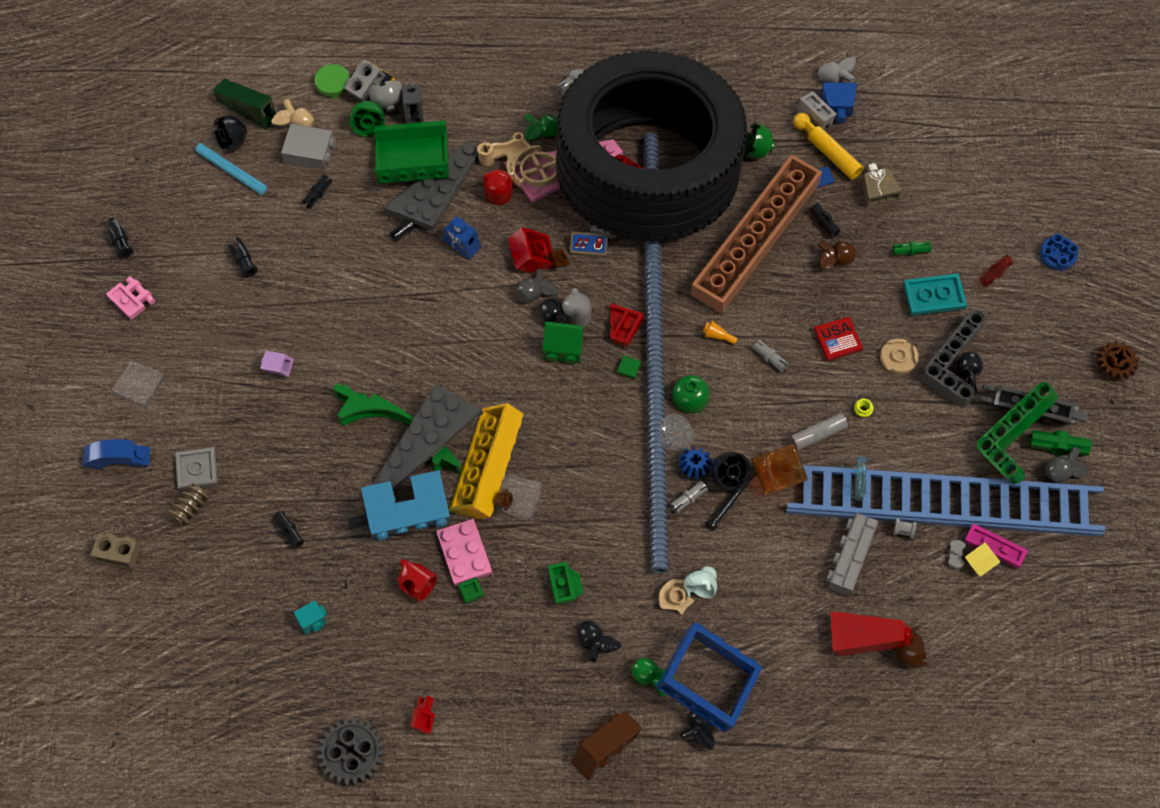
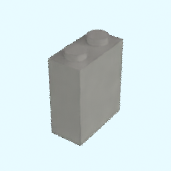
(308, 146)

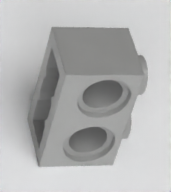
(359, 78)

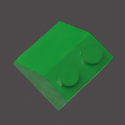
(563, 342)

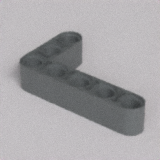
(950, 355)

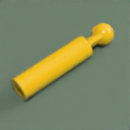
(828, 146)

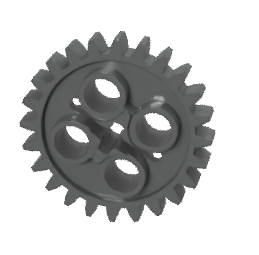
(339, 767)

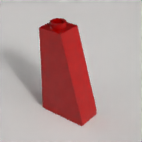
(865, 634)

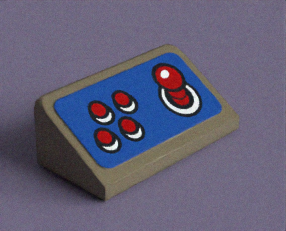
(589, 244)

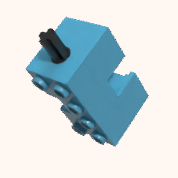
(389, 518)

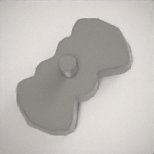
(956, 554)

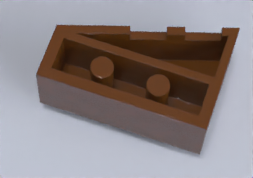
(605, 743)

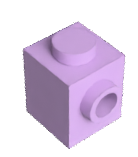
(276, 363)

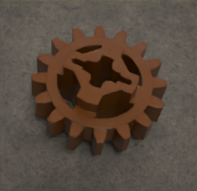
(1126, 361)

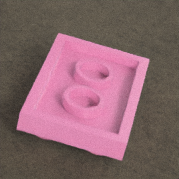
(464, 552)

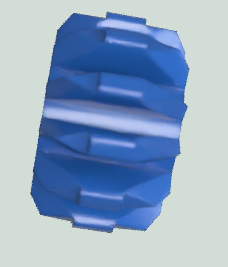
(688, 466)

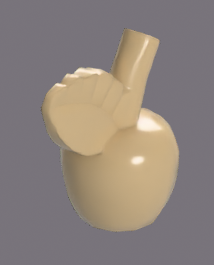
(290, 116)

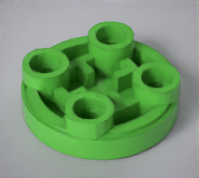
(331, 80)

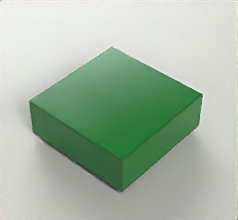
(629, 367)
(471, 590)

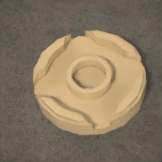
(899, 356)

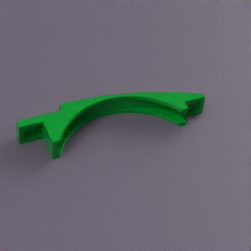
(360, 407)

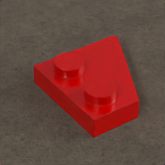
(624, 324)

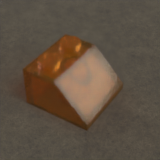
(779, 469)

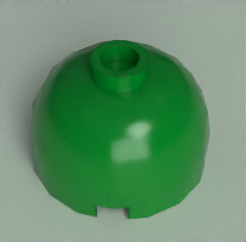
(366, 116)
(758, 142)
(690, 394)

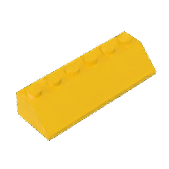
(486, 461)

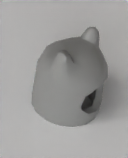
(577, 308)

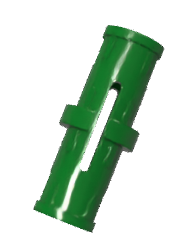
(912, 248)

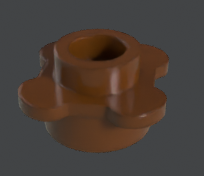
(559, 258)
(504, 499)

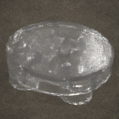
(676, 432)

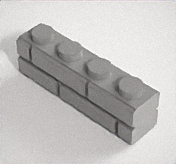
(852, 555)

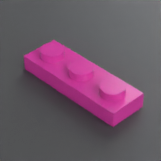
(1002, 548)

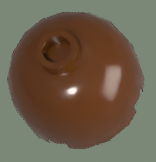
(913, 655)

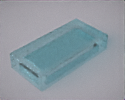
(860, 479)

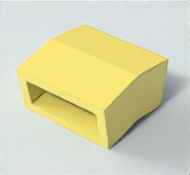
(982, 559)

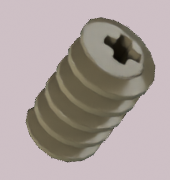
(187, 504)

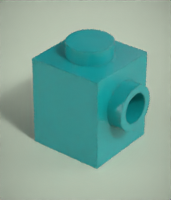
(311, 617)

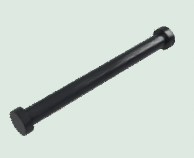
(712, 524)

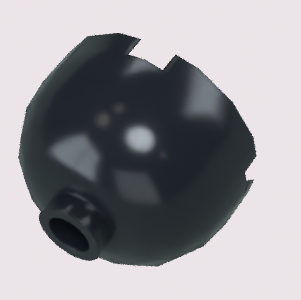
(230, 133)
(731, 470)

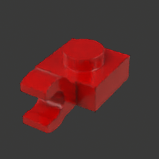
(422, 717)

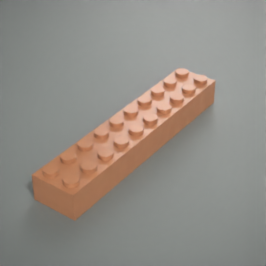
(756, 234)

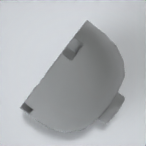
(387, 96)

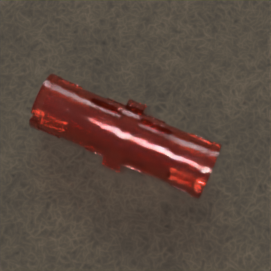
(996, 270)

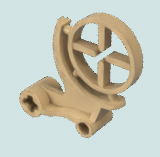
(517, 151)

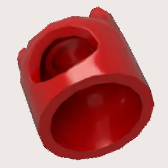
(498, 187)
(416, 580)

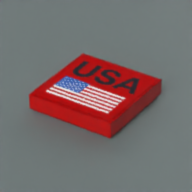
(838, 338)

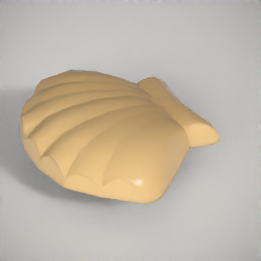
(674, 596)

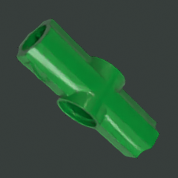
(1059, 442)

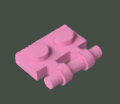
(126, 301)

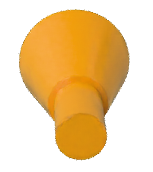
(714, 331)

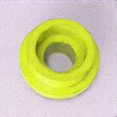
(863, 403)

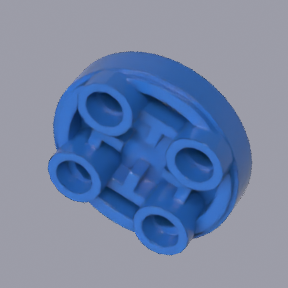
(1059, 252)

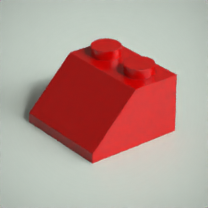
(530, 250)

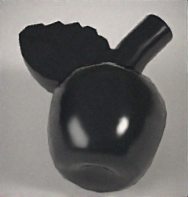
(552, 311)
(970, 366)
(592, 638)
(700, 729)

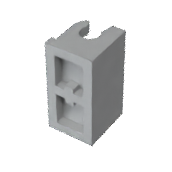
(817, 110)

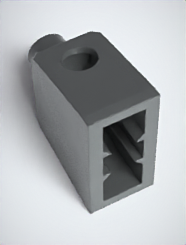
(412, 97)

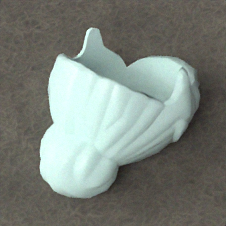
(702, 582)

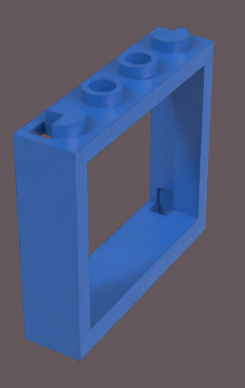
(693, 701)

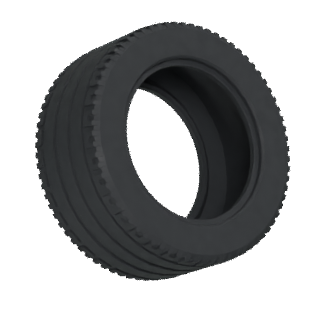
(658, 91)

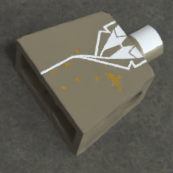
(879, 186)

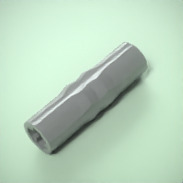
(819, 431)

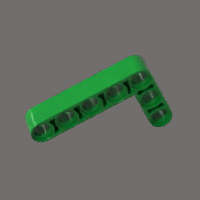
(1014, 430)

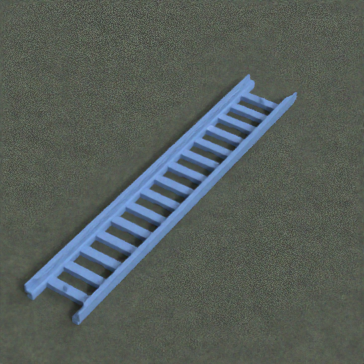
(945, 517)

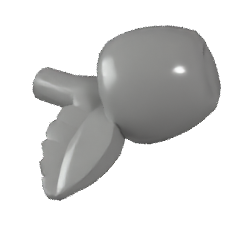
(833, 71)

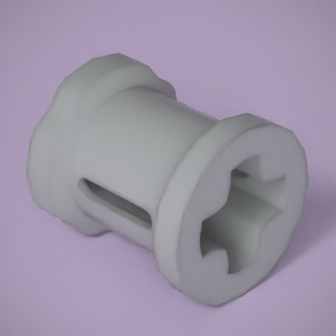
(904, 528)

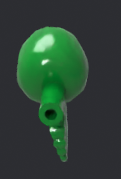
(545, 127)
(647, 672)

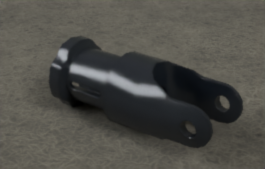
(119, 239)
(243, 259)

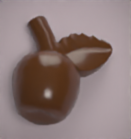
(840, 254)

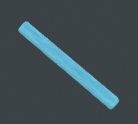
(231, 169)

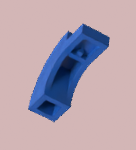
(115, 452)

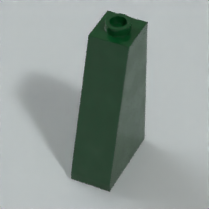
(246, 102)

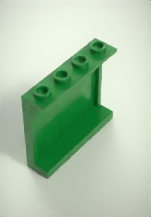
(411, 152)

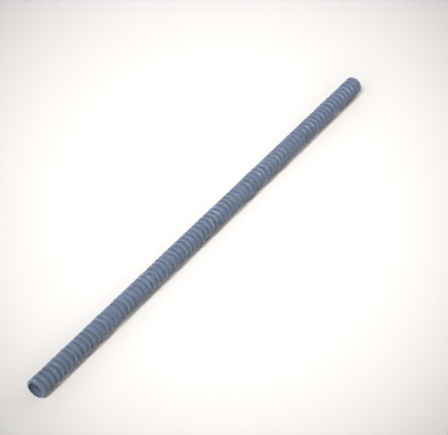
(655, 384)

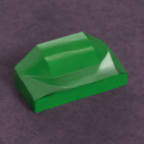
(564, 583)

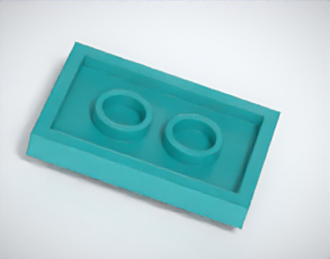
(934, 294)

